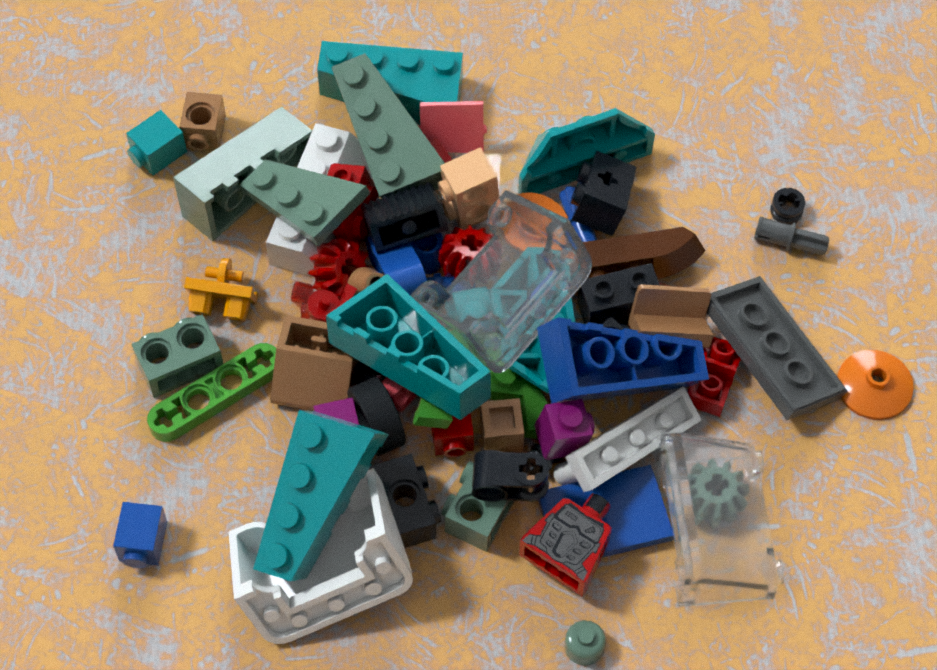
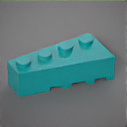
(409, 72)
(410, 347)
(313, 490)

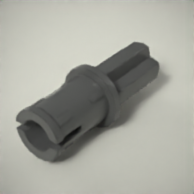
(790, 236)

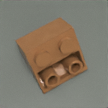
(309, 367)

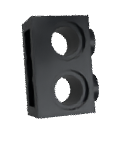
(613, 294)

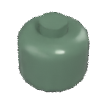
(585, 642)

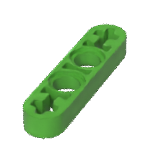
(211, 387)

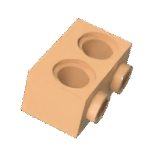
(468, 188)

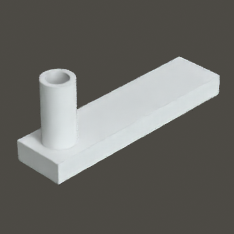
(627, 441)

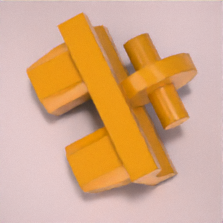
(204, 291)

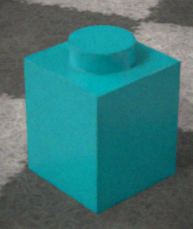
(155, 143)

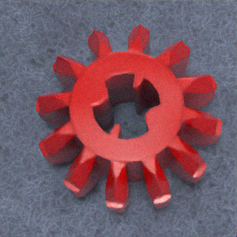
(460, 249)
(335, 265)

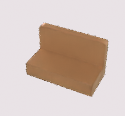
(672, 312)

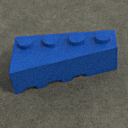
(611, 362)

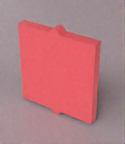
(454, 124)

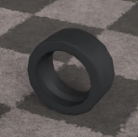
(378, 412)

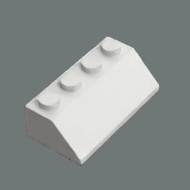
(325, 146)

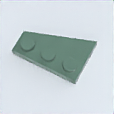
(304, 199)

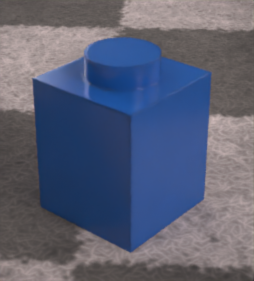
(140, 534)

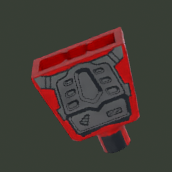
(569, 541)

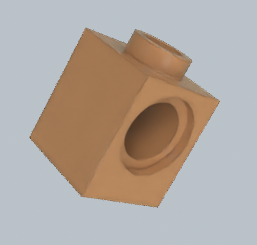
(201, 109)
(502, 425)

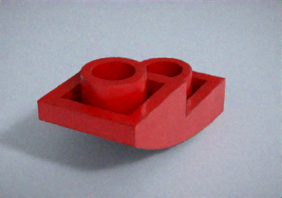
(721, 366)

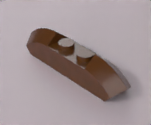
(666, 249)

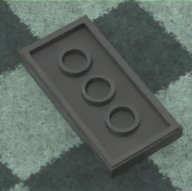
(774, 348)

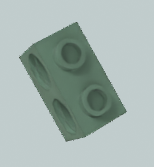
(182, 363)
(478, 532)

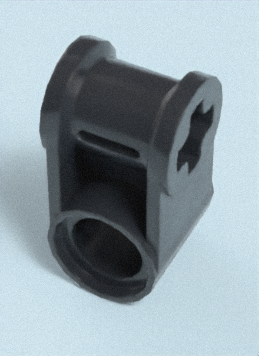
(505, 476)

